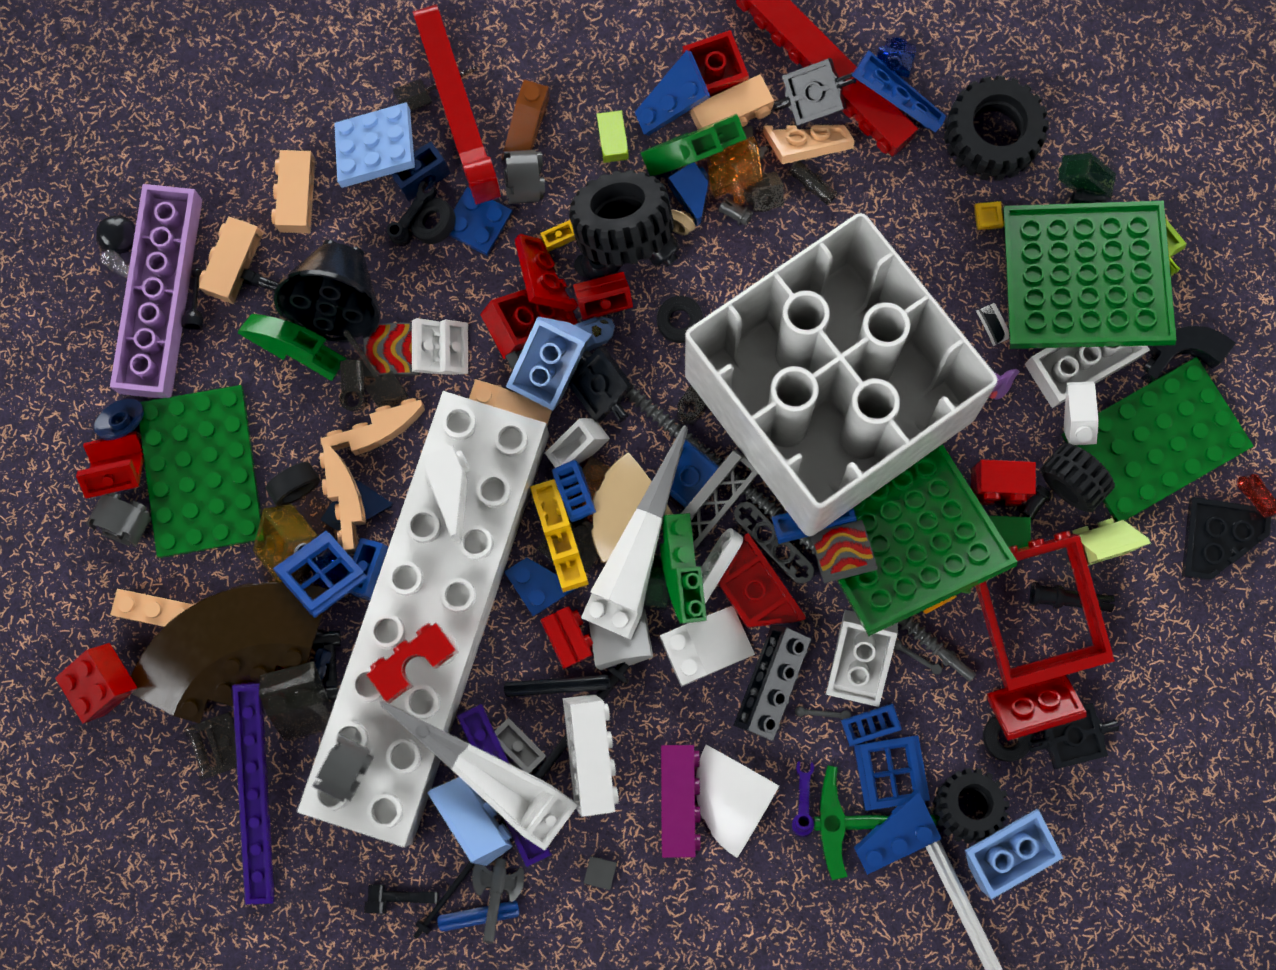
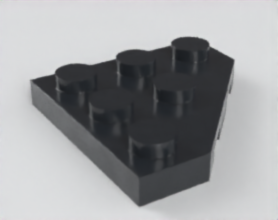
(1219, 535)

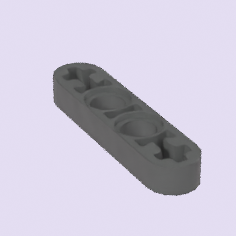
(770, 545)

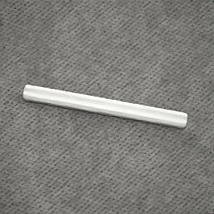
(963, 906)

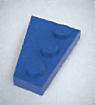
(673, 96)
(899, 835)

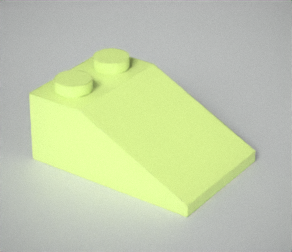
(1110, 540)

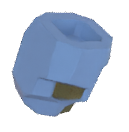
(601, 330)

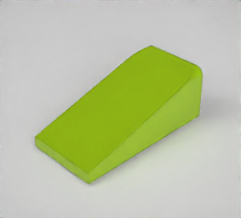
(612, 136)

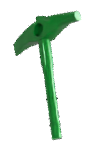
(833, 824)

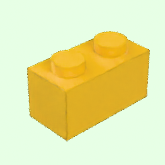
(558, 236)

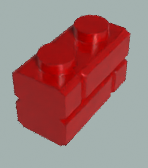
(603, 296)
(567, 637)

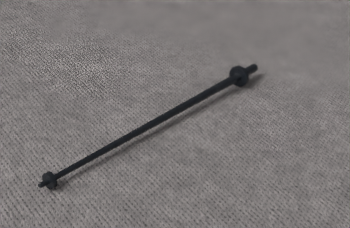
(616, 673)

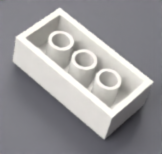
(1058, 366)
(589, 754)

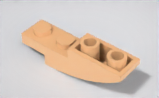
(385, 426)
(342, 487)

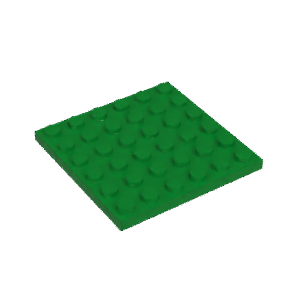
(1088, 275)
(926, 543)

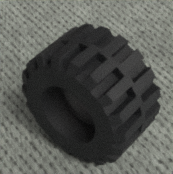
(1077, 477)
(985, 790)

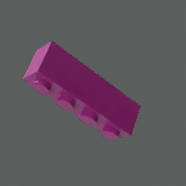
(678, 801)

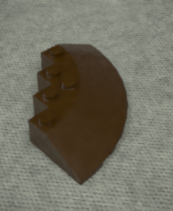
(224, 644)

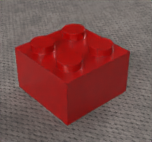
(718, 62)
(1003, 481)
(96, 682)

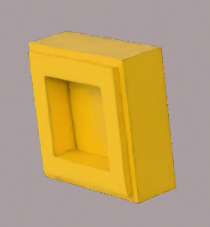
(989, 215)

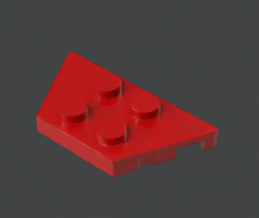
(757, 590)

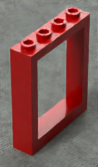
(1065, 663)

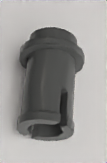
(736, 211)

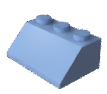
(548, 361)
(471, 821)
(1012, 854)

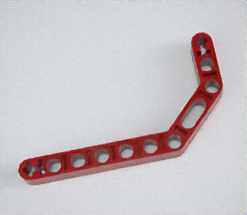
(455, 102)

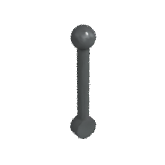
(935, 669)
(800, 711)

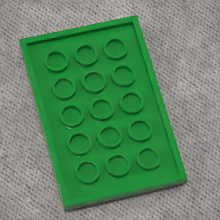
(1165, 438)
(200, 471)

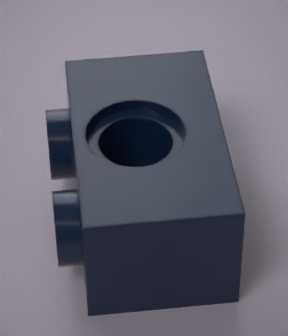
(428, 167)

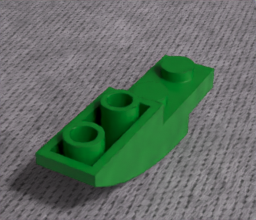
(693, 146)
(290, 339)
(680, 570)

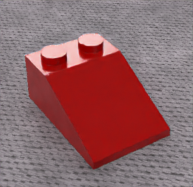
(513, 317)

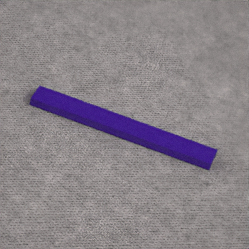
(253, 794)

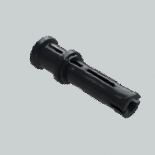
(1059, 597)

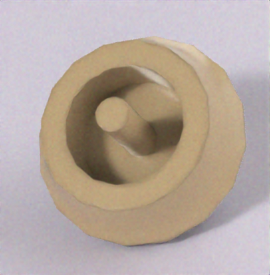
(682, 222)

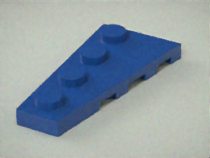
(892, 87)

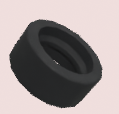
(292, 483)

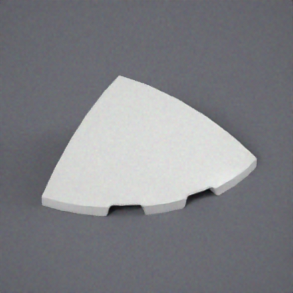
(731, 799)

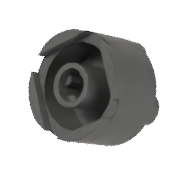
(522, 176)
(119, 519)
(342, 768)

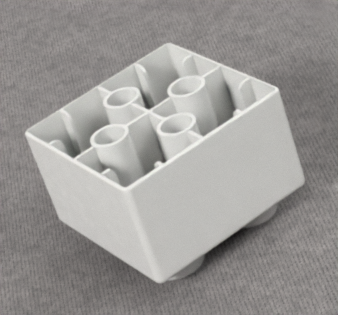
(836, 373)

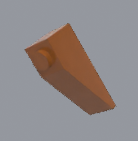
(527, 116)

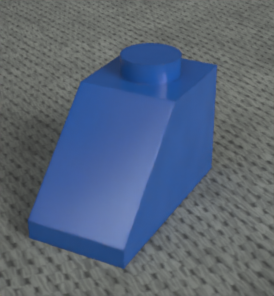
(690, 189)

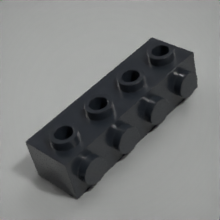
(772, 682)

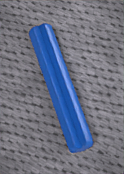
(475, 916)

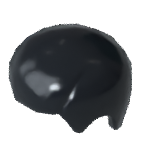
(115, 234)

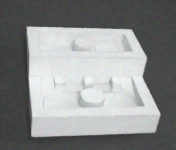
(439, 346)

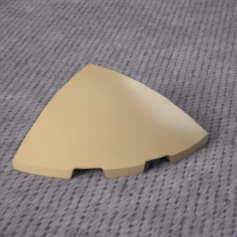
(617, 502)

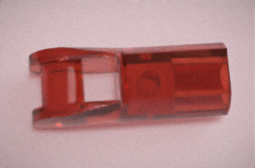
(1258, 494)

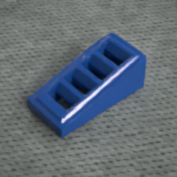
(567, 475)
(890, 709)

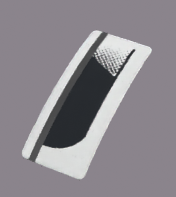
(993, 324)

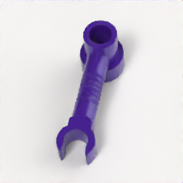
(803, 806)

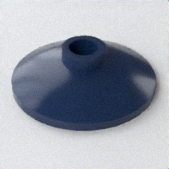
(118, 419)

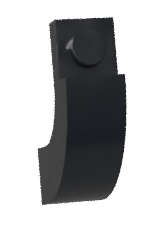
(1197, 341)

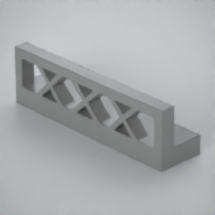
(711, 487)

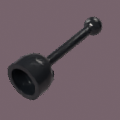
(193, 318)

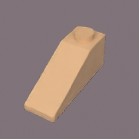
(509, 401)

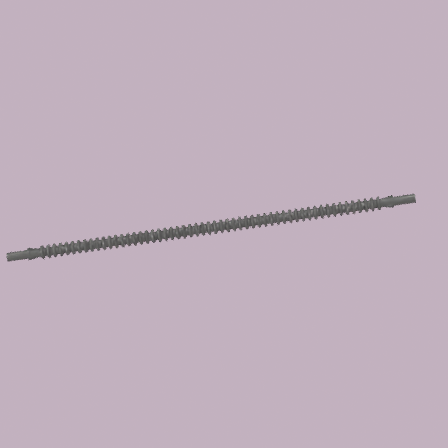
(948, 657)

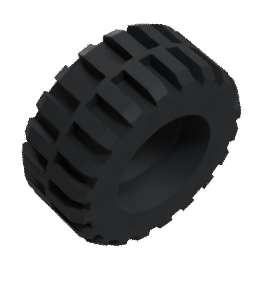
(1009, 99)
(621, 218)

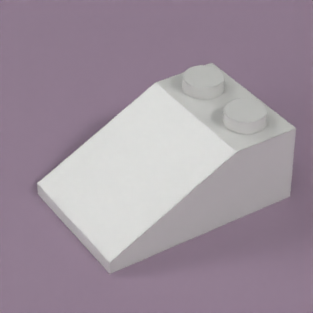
(449, 483)
(706, 645)
(861, 661)

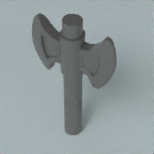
(497, 882)

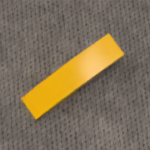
(559, 535)

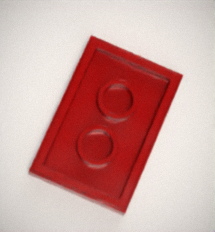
(1036, 707)

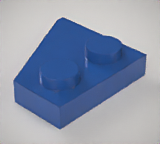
(536, 585)

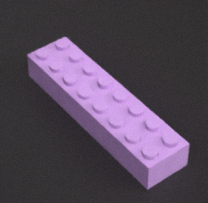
(156, 291)

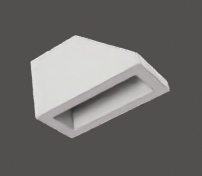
(1081, 413)
(578, 442)

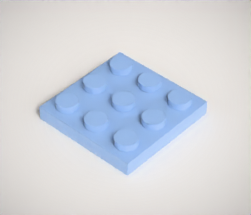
(374, 145)

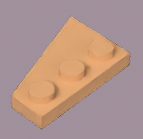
(801, 144)

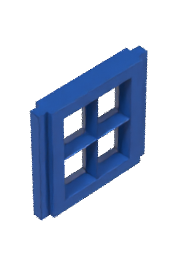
(305, 556)
(867, 775)

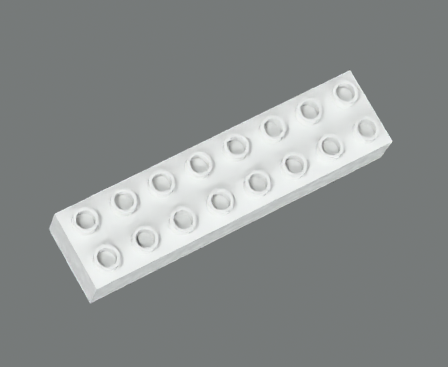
(422, 583)

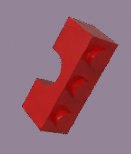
(390, 674)

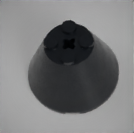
(330, 293)

